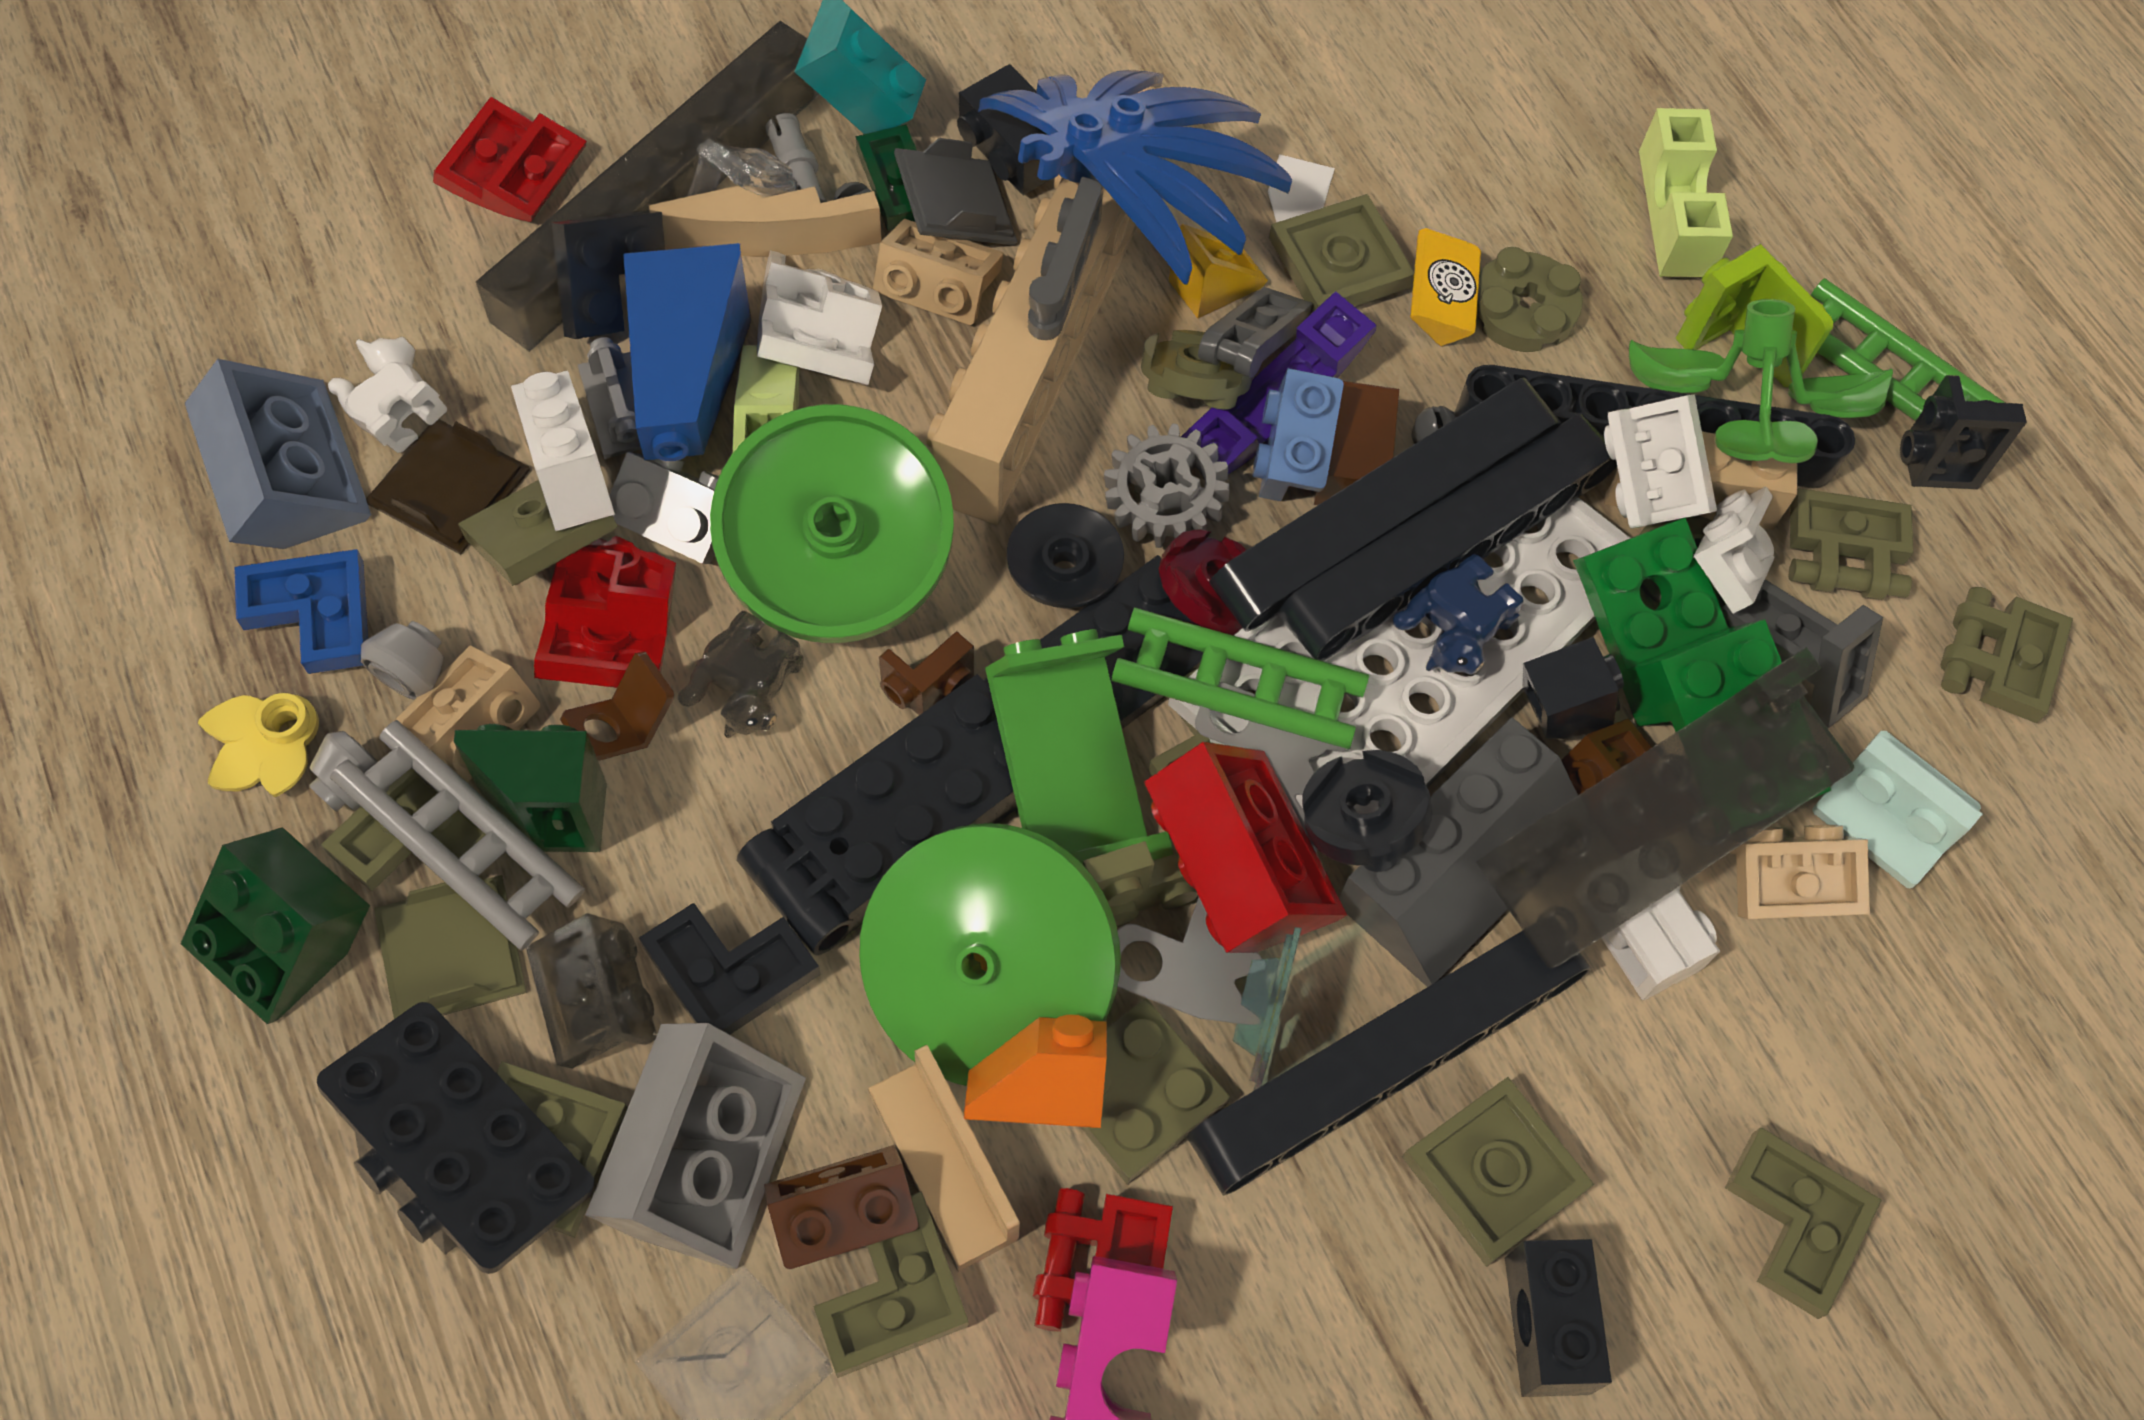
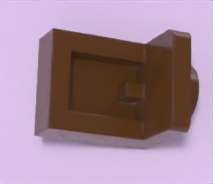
(932, 679)

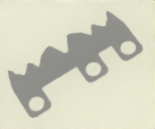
(1199, 973)

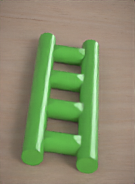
(1884, 335)
(1262, 707)

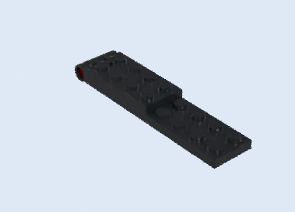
(926, 780)

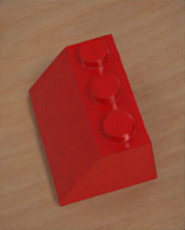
(1242, 847)

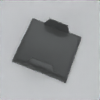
(954, 193)

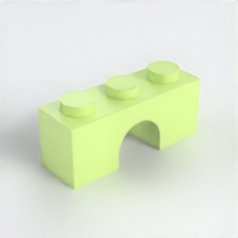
(1686, 221)

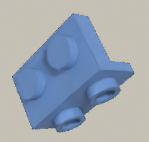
(1301, 433)

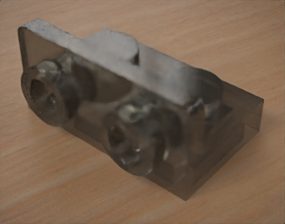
(590, 989)

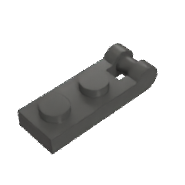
(1064, 261)
(1253, 330)

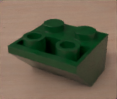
(540, 782)
(272, 921)

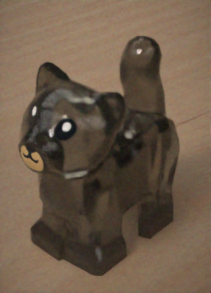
(750, 672)

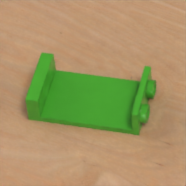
(1069, 746)

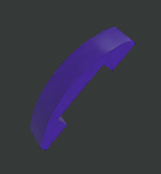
(1322, 346)

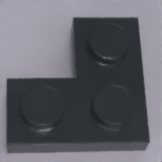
(589, 267)
(726, 985)

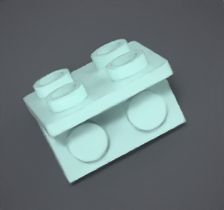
(1900, 807)

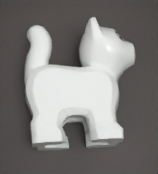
(390, 395)

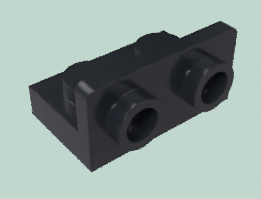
(1957, 439)

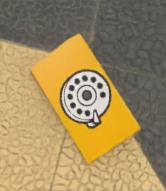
(1445, 286)

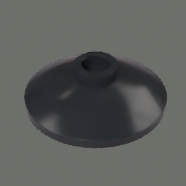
(1069, 535)

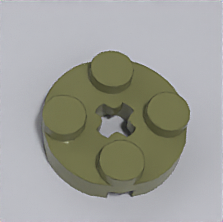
(1539, 277)
(1177, 371)

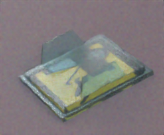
(1264, 998)

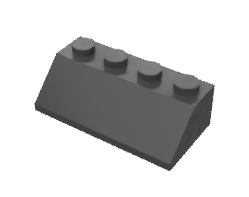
(1436, 894)

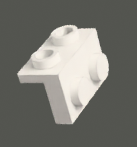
(1660, 462)

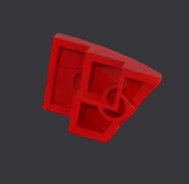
(603, 611)

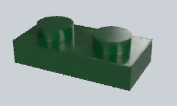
(883, 173)

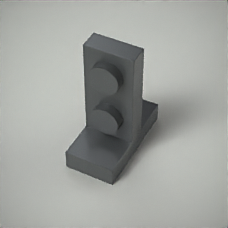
(1841, 650)

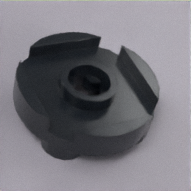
(1371, 838)

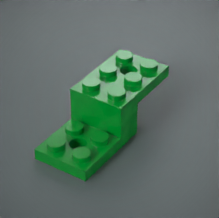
(1682, 654)

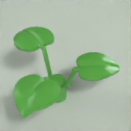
(1766, 342)

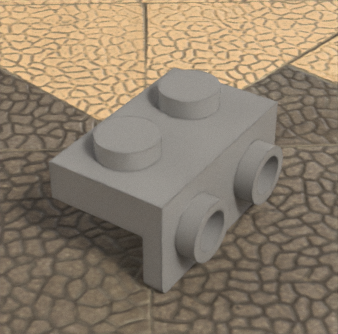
(665, 504)

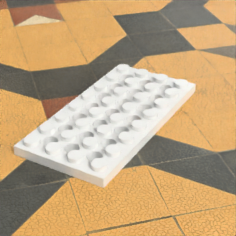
(1464, 702)

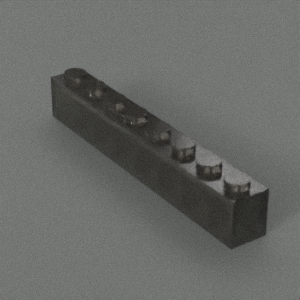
(730, 109)

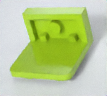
(1748, 278)

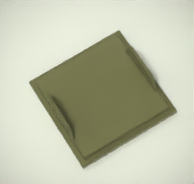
(446, 952)

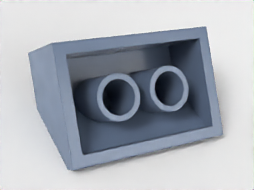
(274, 455)

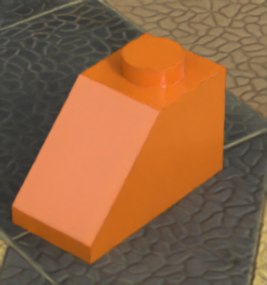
(1043, 1075)

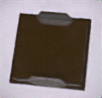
(445, 481)

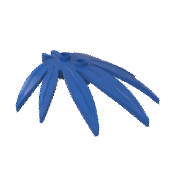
(1120, 141)

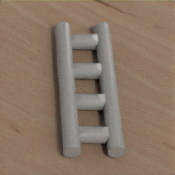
(462, 872)

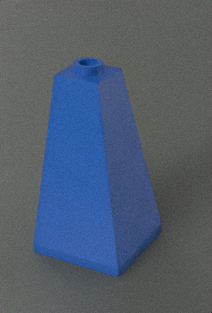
(685, 340)

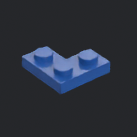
(319, 593)

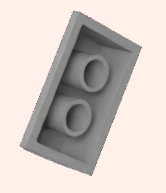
(697, 1144)

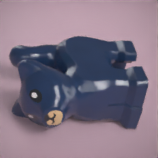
(1464, 613)

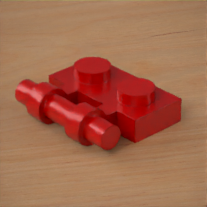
(1127, 1232)

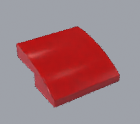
(508, 161)

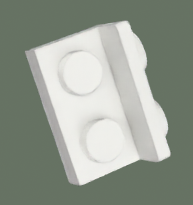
(1737, 549)

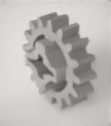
(1164, 479)

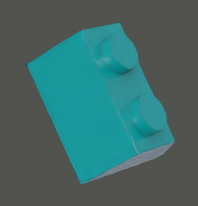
(858, 70)

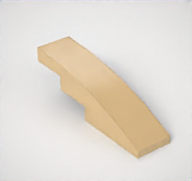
(780, 223)

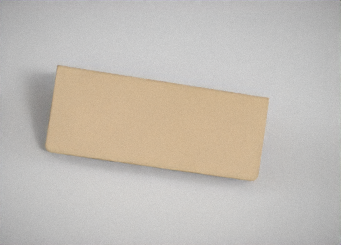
(945, 1161)

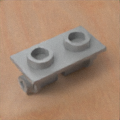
(610, 396)

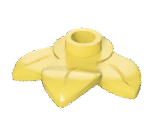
(254, 745)

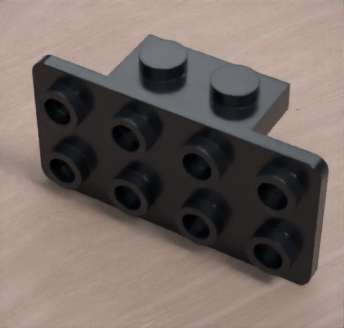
(452, 1141)

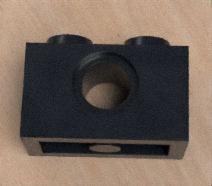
(1557, 1318)

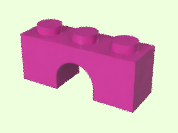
(1120, 1311)

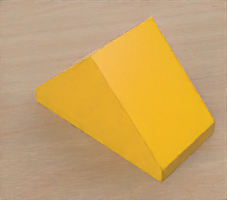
(1216, 274)

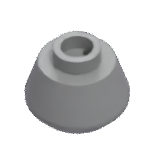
(404, 658)
(334, 750)

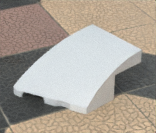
(817, 321)

